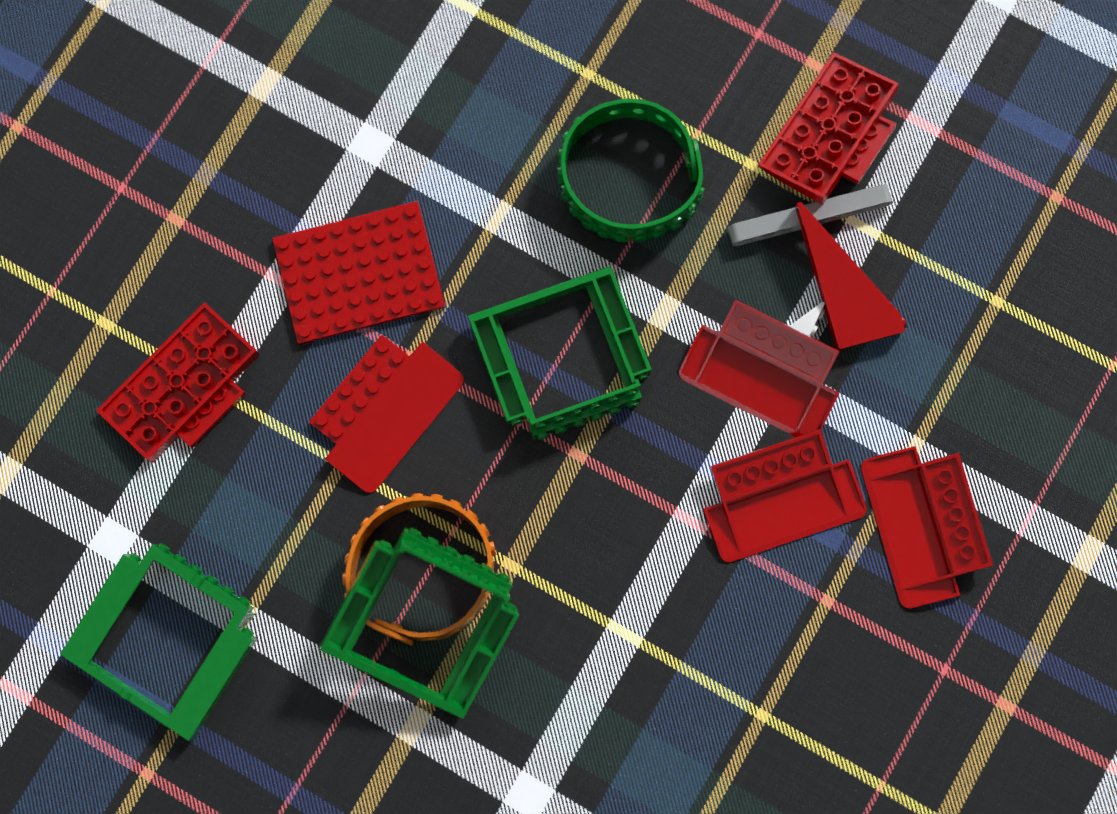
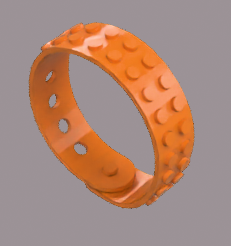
(385, 512)

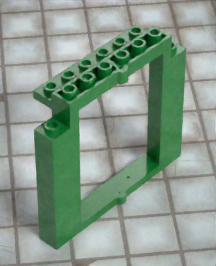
(620, 336)
(481, 646)
(216, 669)

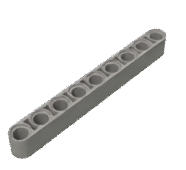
(831, 210)

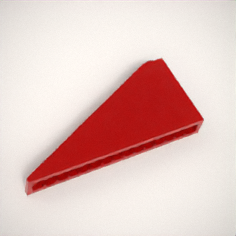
(853, 304)

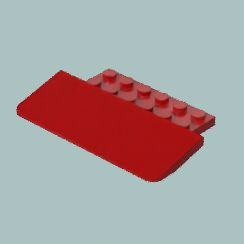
(764, 370)
(384, 409)
(781, 496)
(925, 523)

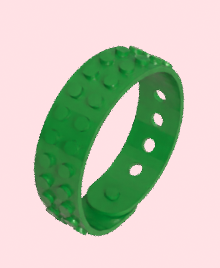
(630, 109)

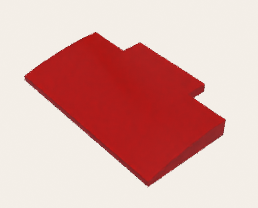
(833, 130)
(181, 386)

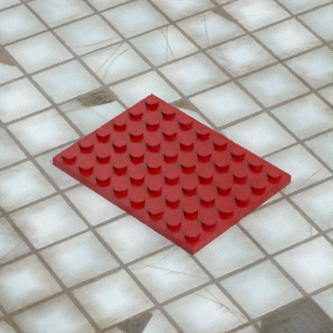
(358, 273)

